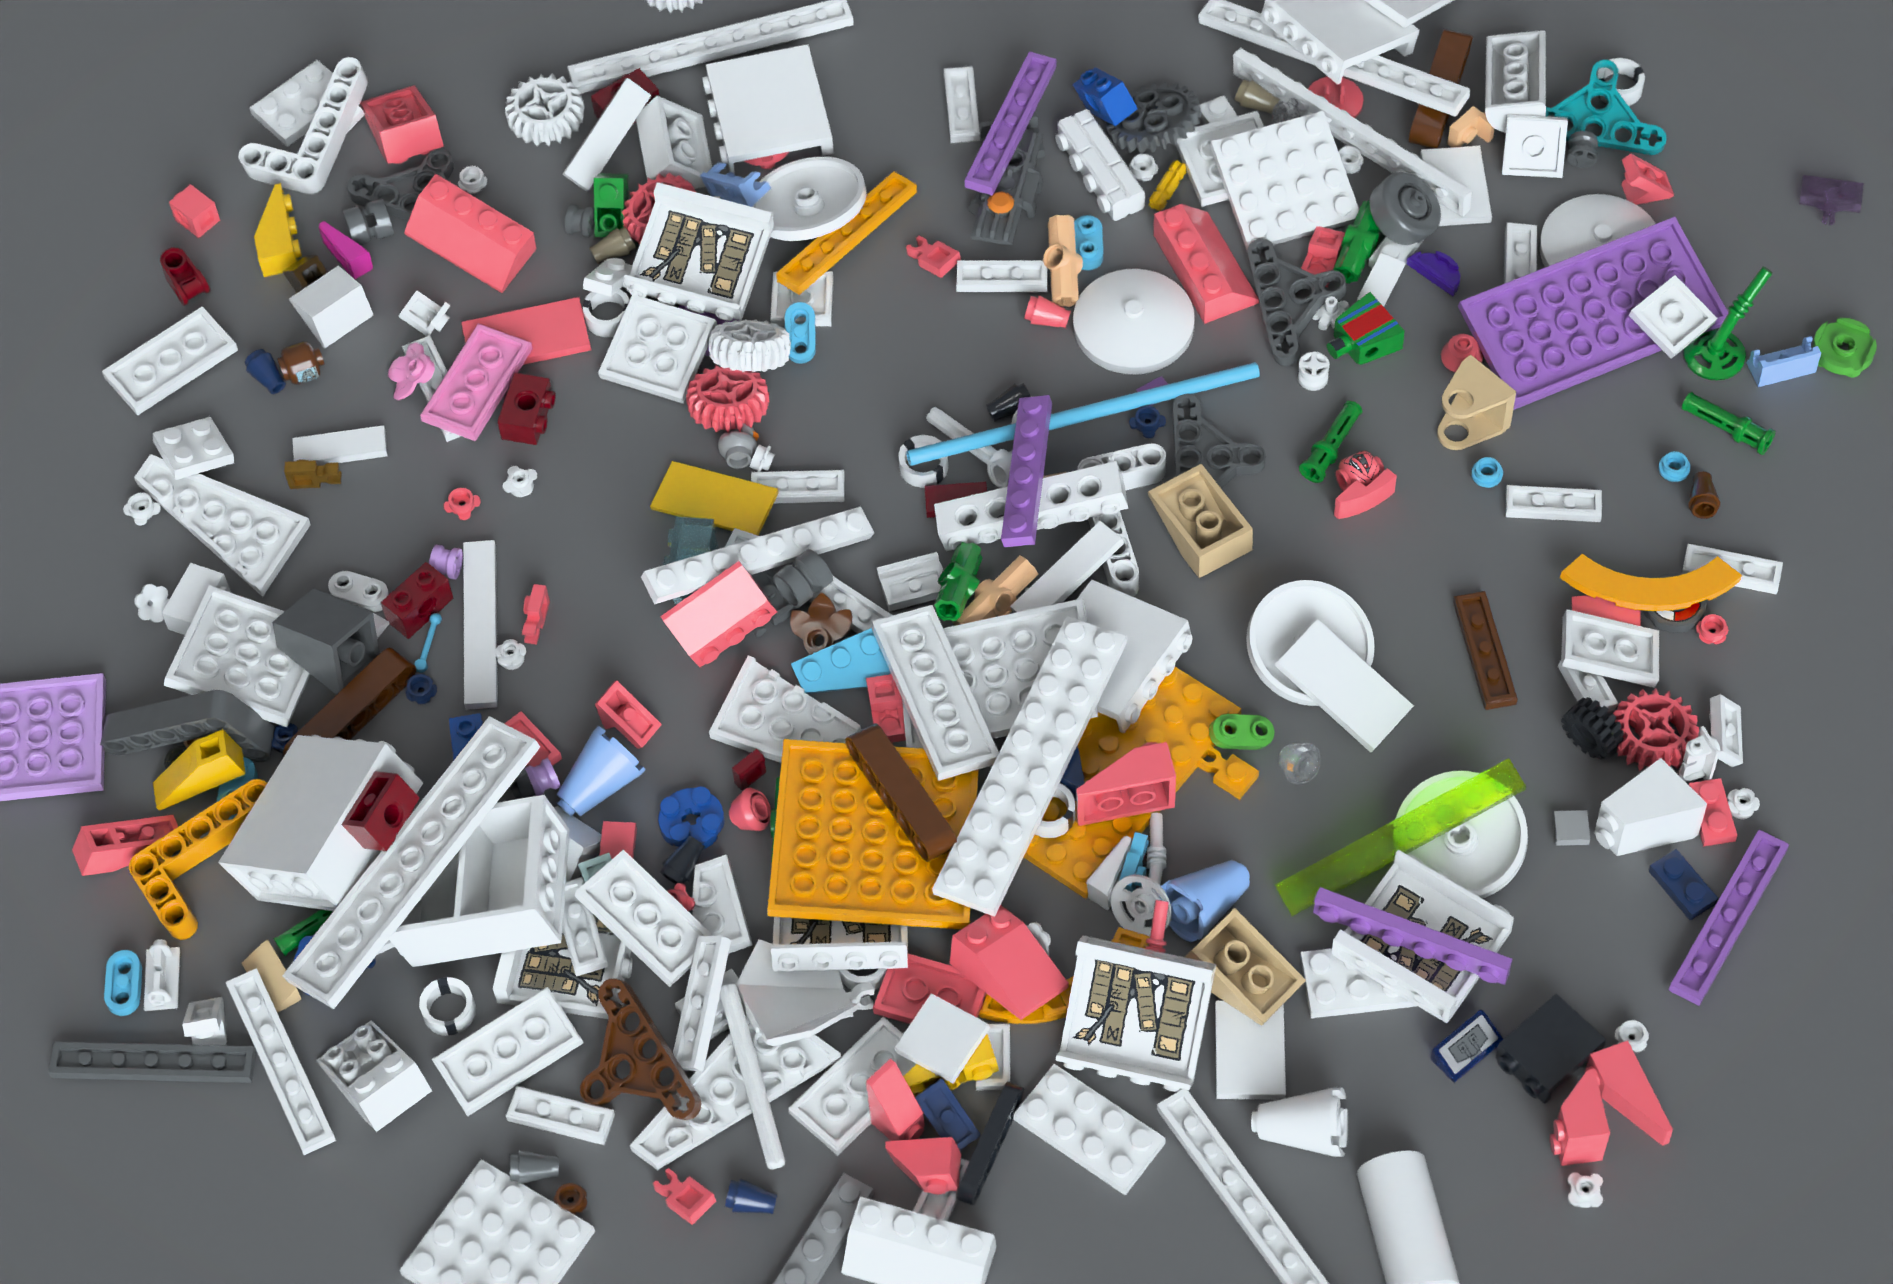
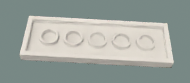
(935, 692)

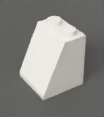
(1650, 812)

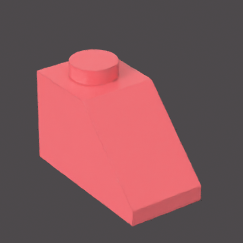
(928, 1162)

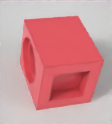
(194, 211)

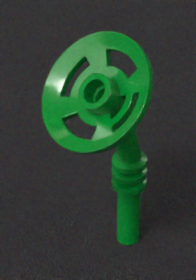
(1717, 338)

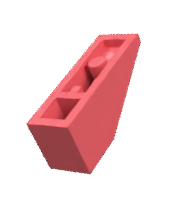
(113, 844)
(1628, 1090)
(893, 1104)

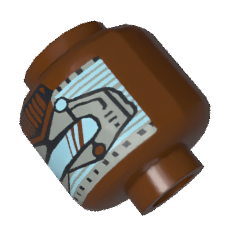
(300, 362)

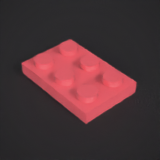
(908, 988)

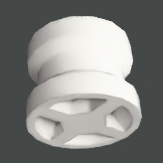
(1318, 365)

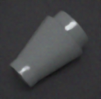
(532, 1166)

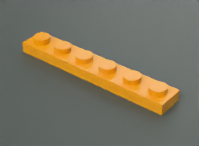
(830, 248)

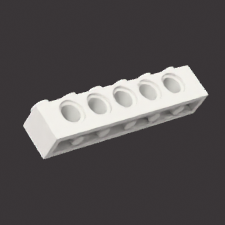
(1072, 486)

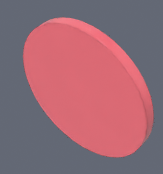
(1344, 96)

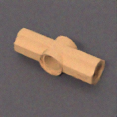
(1063, 260)
(996, 596)

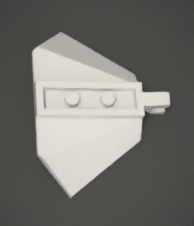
(795, 1003)

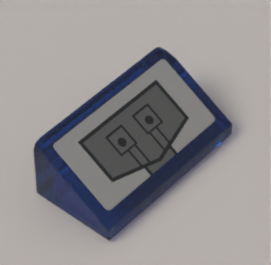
(1466, 1046)

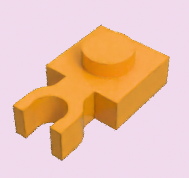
(1232, 774)

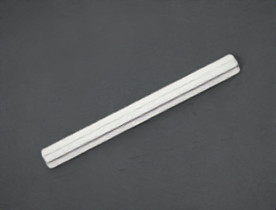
(752, 1076)

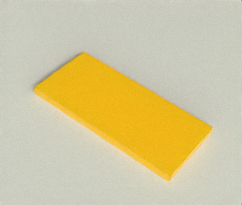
(716, 496)

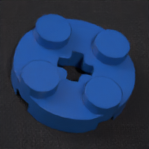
(686, 802)

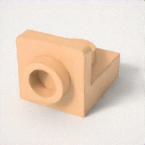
(1468, 126)

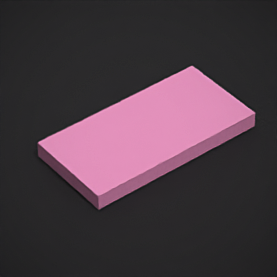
(476, 382)

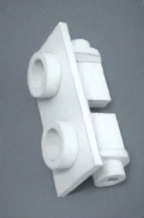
(1700, 757)
(162, 976)

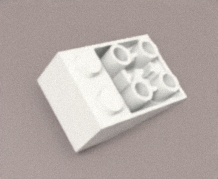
(374, 1075)

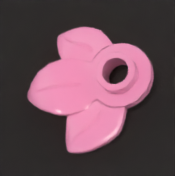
(410, 370)

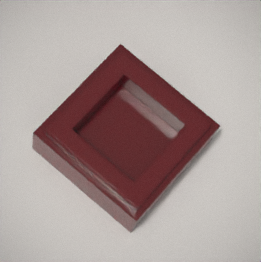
(749, 769)

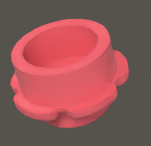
(1715, 623)

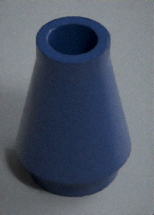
(264, 369)
(749, 1198)

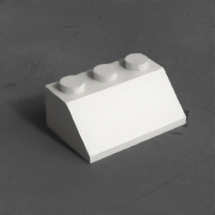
(673, 141)

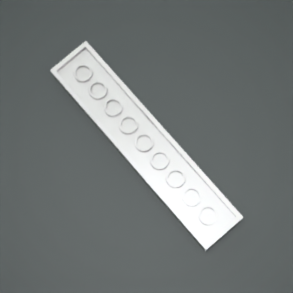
(1029, 766)
(412, 863)

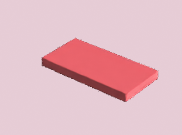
(552, 328)

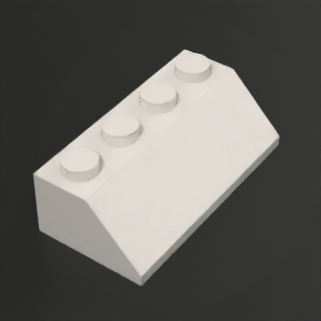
(914, 1248)

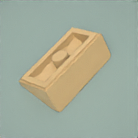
(271, 971)

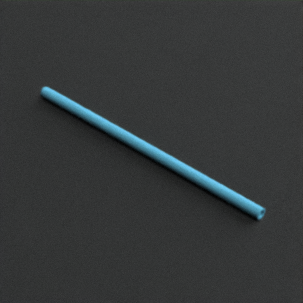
(1087, 412)

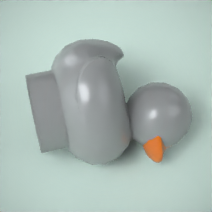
(738, 446)

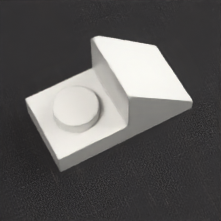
(206, 1022)

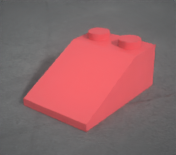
(402, 124)
(1130, 786)
(1007, 962)

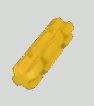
(1167, 185)

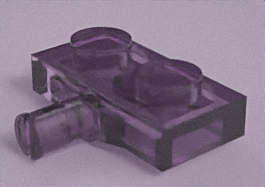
(1831, 196)

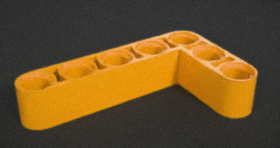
(192, 852)

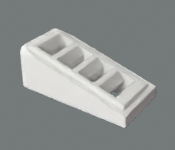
(1108, 874)

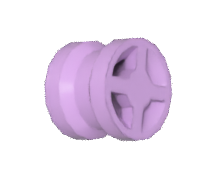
(447, 561)
(542, 777)

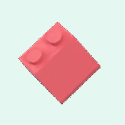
(1581, 1124)

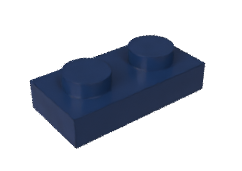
(1683, 884)
(947, 1114)

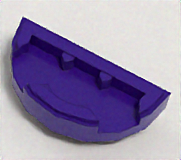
(1438, 269)

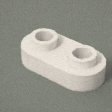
(357, 590)

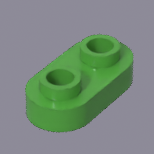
(1243, 732)

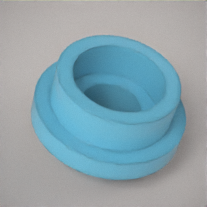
(1676, 460)
(1490, 466)

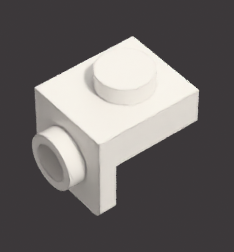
(424, 314)

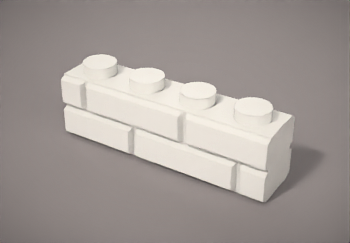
(1100, 165)

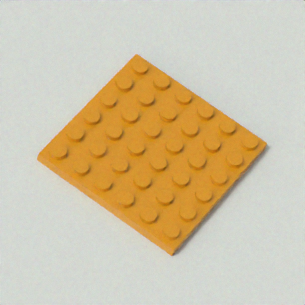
(844, 851)

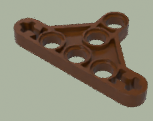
(627, 1045)

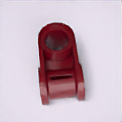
(182, 275)

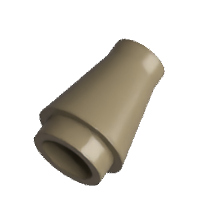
(1255, 97)
(614, 245)

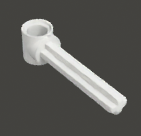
(997, 461)

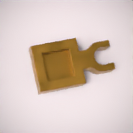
(307, 474)

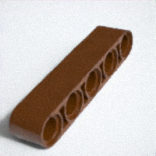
(1449, 65)
(360, 698)
(901, 792)

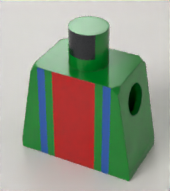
(1366, 332)

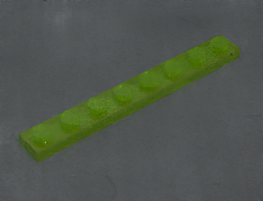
(1401, 834)

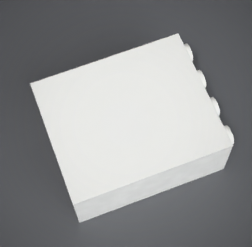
(294, 837)
(496, 891)

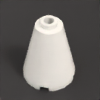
(1305, 1122)

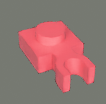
(934, 258)
(536, 608)
(686, 1199)

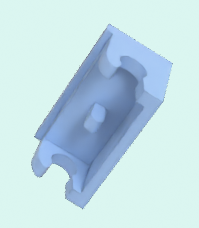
(734, 188)
(1784, 363)

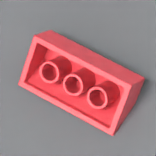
(470, 233)
(1202, 262)

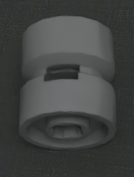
(357, 224)
(798, 581)

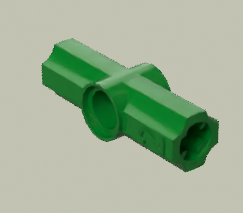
(1358, 244)
(958, 581)

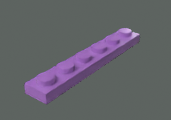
(1010, 123)
(1026, 471)
(1728, 917)
(1413, 936)

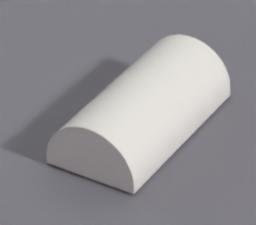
(1515, 76)
(1406, 1220)

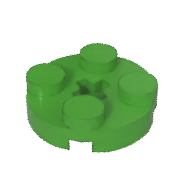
(1841, 361)

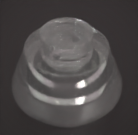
(1299, 762)

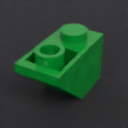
(609, 199)

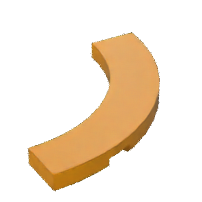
(1651, 593)
(1058, 1006)

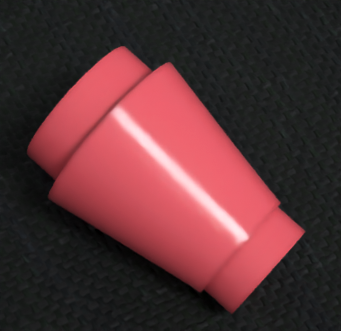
(1046, 313)

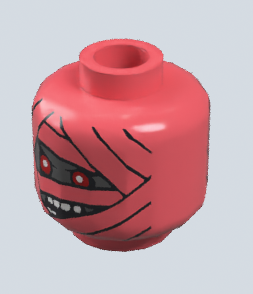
(1359, 467)

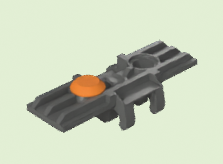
(1000, 213)

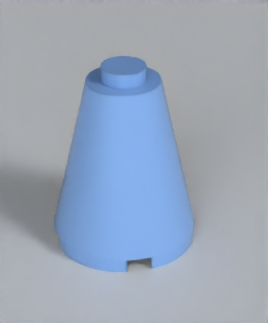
(597, 773)
(1204, 897)

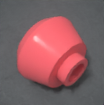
(1458, 349)
(750, 810)

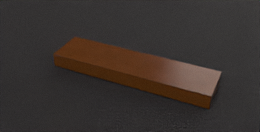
(1485, 650)

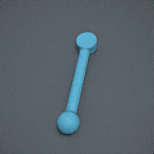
(421, 665)

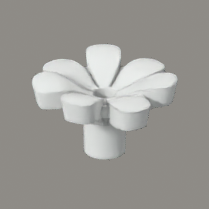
(1329, 312)

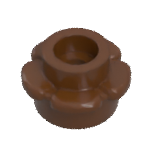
(573, 1191)

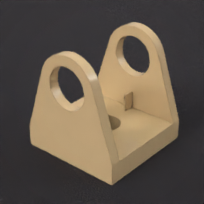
(1481, 405)

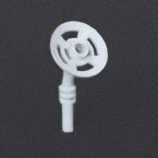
(1142, 900)

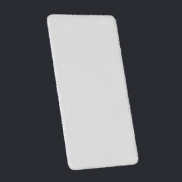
(1382, 278)

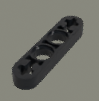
(990, 1143)

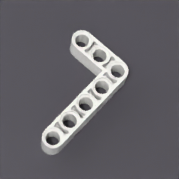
(317, 137)
(1137, 474)

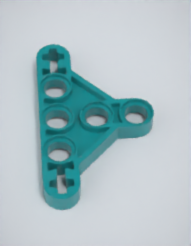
(1611, 118)

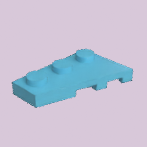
(842, 665)

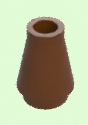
(1703, 497)

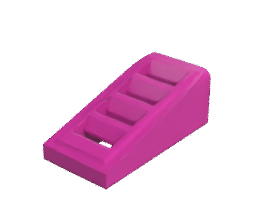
(349, 254)

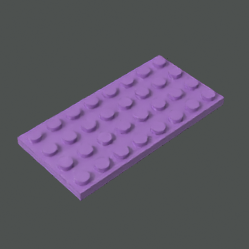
(1575, 314)

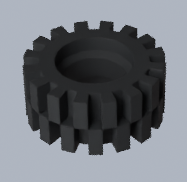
(1592, 728)

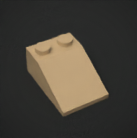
(1202, 520)
(1248, 968)

